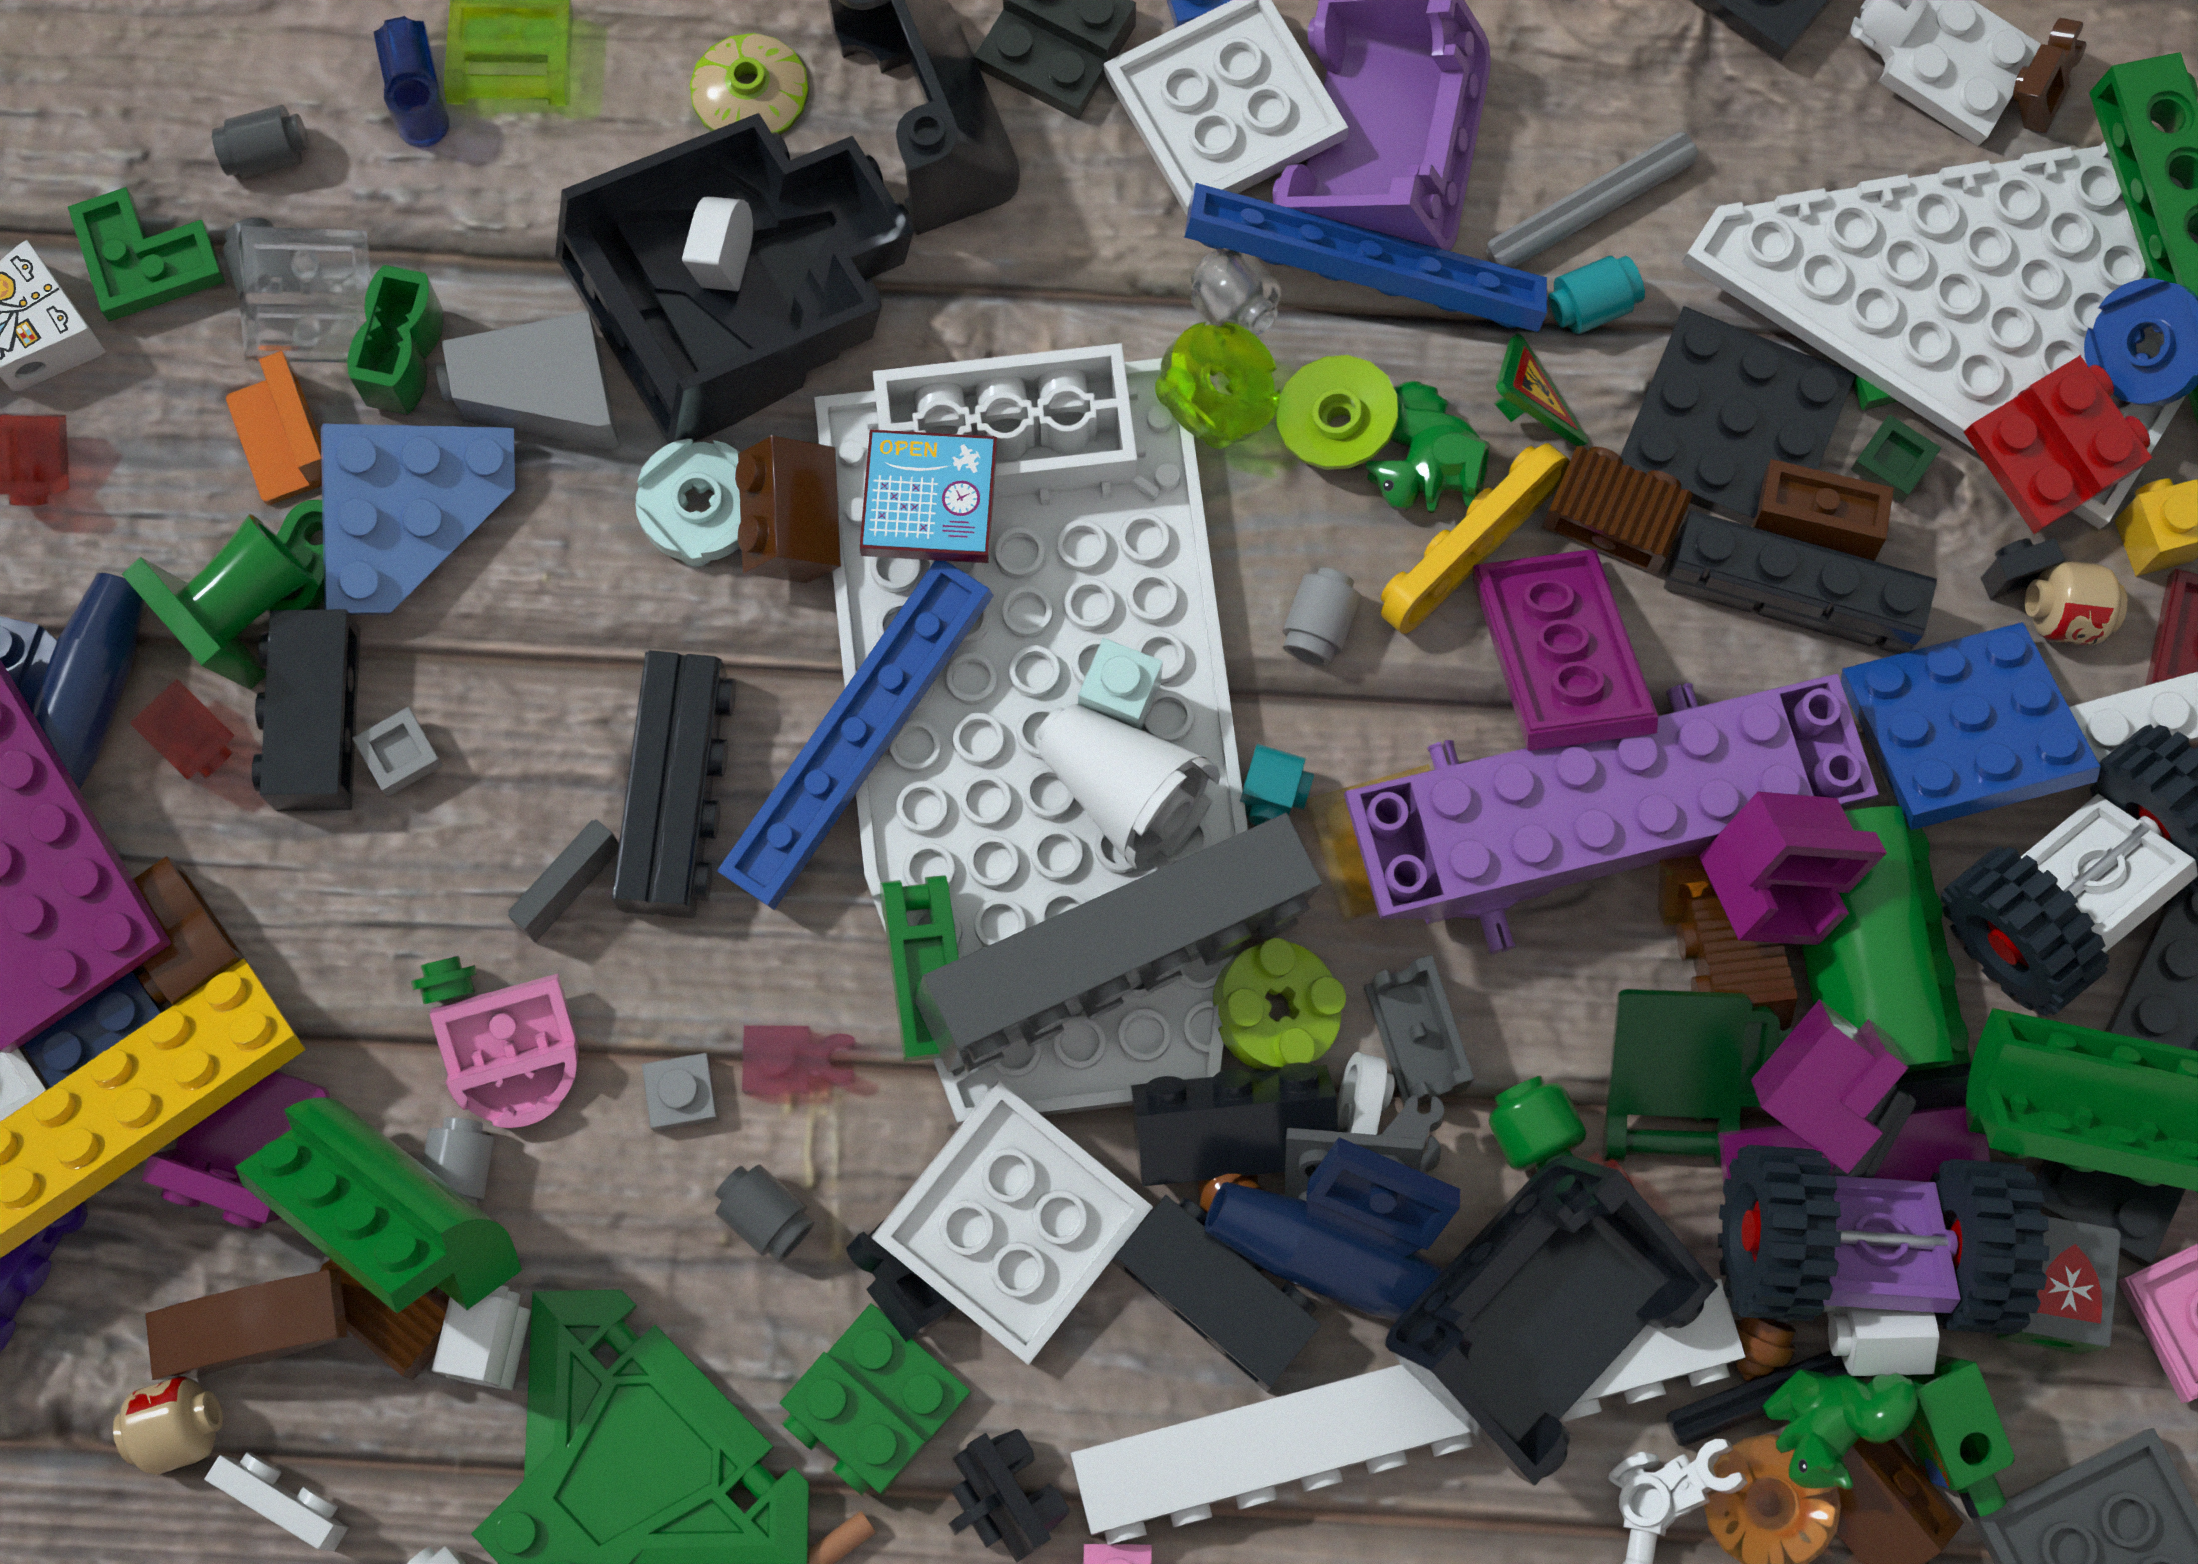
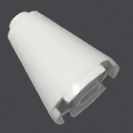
(1128, 781)

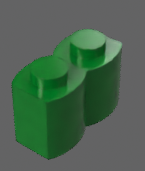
(392, 345)

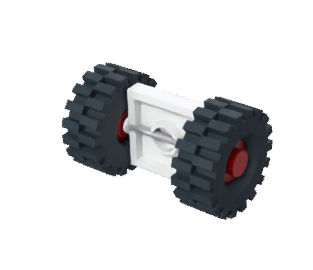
(2082, 888)

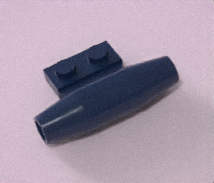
(82, 675)
(1352, 1234)

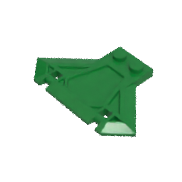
(636, 1454)

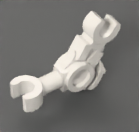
(1656, 1499)

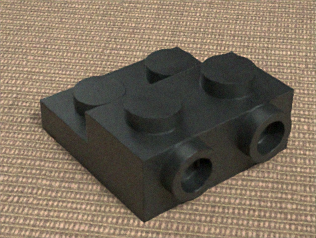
(1056, 48)

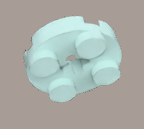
(661, 501)

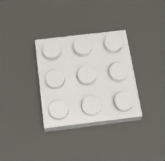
(1226, 99)
(1012, 1222)

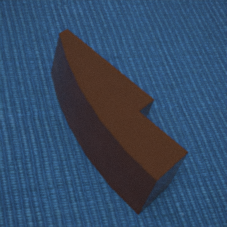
(246, 1325)

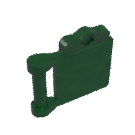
(1683, 1060)

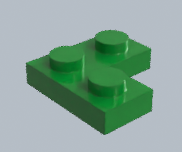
(136, 270)

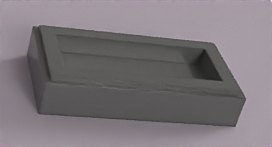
(564, 880)

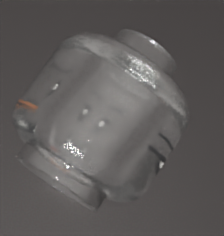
(1235, 290)

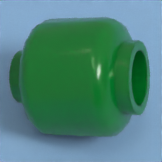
(1536, 1124)

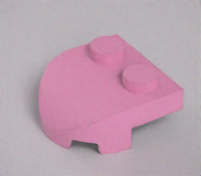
(509, 1051)

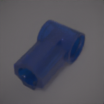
(411, 81)

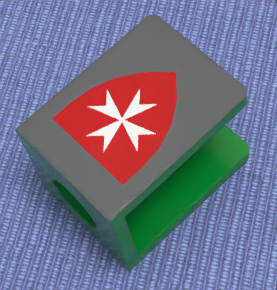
(2078, 1290)

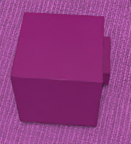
(1786, 864)
(1829, 1081)

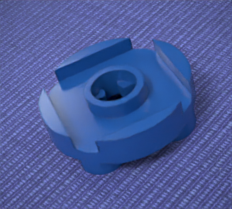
(2121, 326)

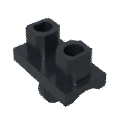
(996, 1502)

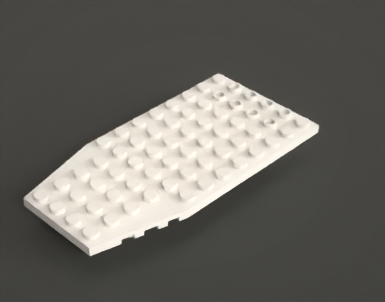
(1087, 543)

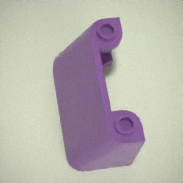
(1413, 102)

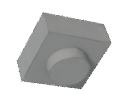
(397, 751)
(680, 1092)

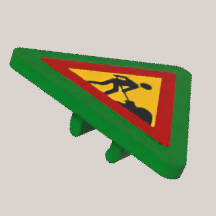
(1530, 390)

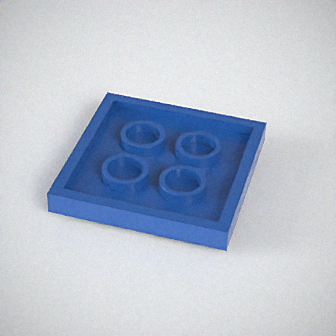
(1969, 726)

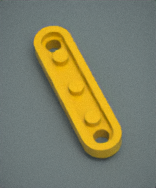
(1487, 524)

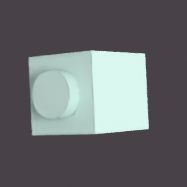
(1121, 683)

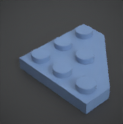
(403, 504)

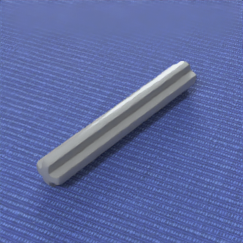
(1593, 201)

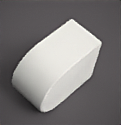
(719, 242)

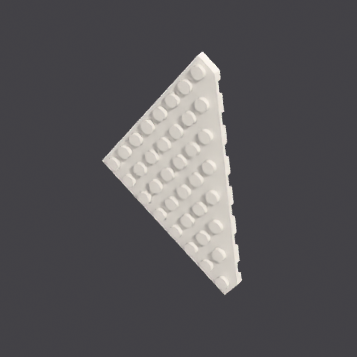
(1945, 280)

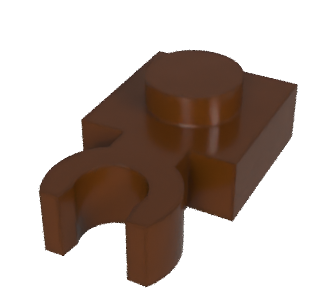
(2046, 81)

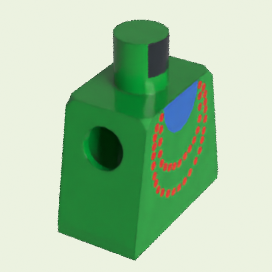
(1959, 1434)

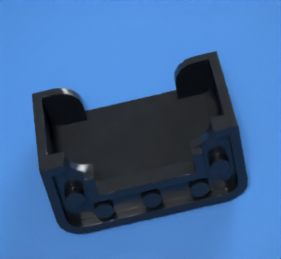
(955, 142)
(1546, 1308)

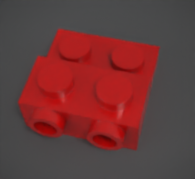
(2060, 443)

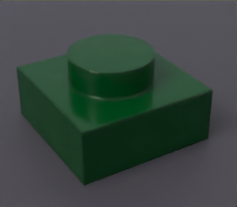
(1896, 457)

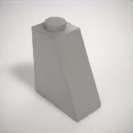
(533, 379)

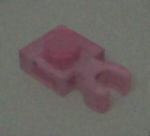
(784, 1059)

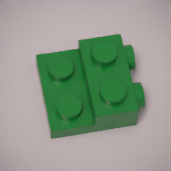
(872, 1402)

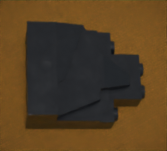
(804, 292)

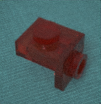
(33, 457)
(184, 731)

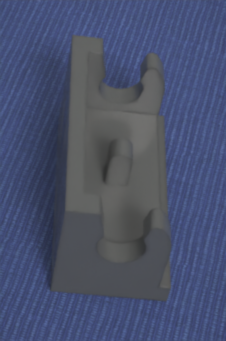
(1419, 1032)

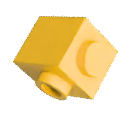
(2160, 526)

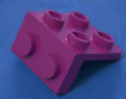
(207, 1154)

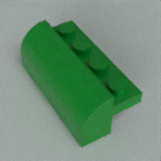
(1892, 951)
(2086, 1099)
(377, 1209)

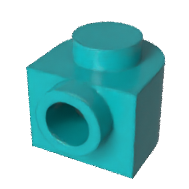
(1274, 784)

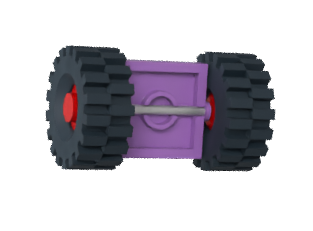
(1942, 1246)

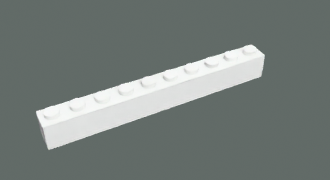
(1344, 1425)

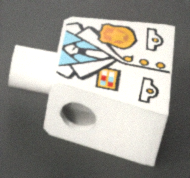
(38, 323)

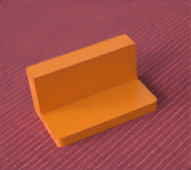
(278, 432)

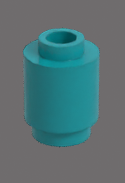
(1596, 293)

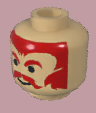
(2076, 603)
(167, 1425)

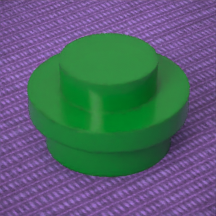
(444, 980)

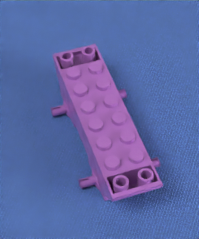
(1547, 818)

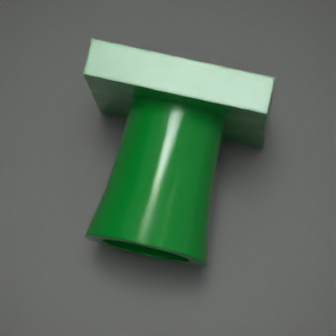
(223, 598)

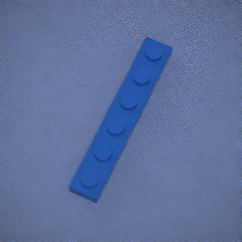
(1366, 258)
(855, 733)

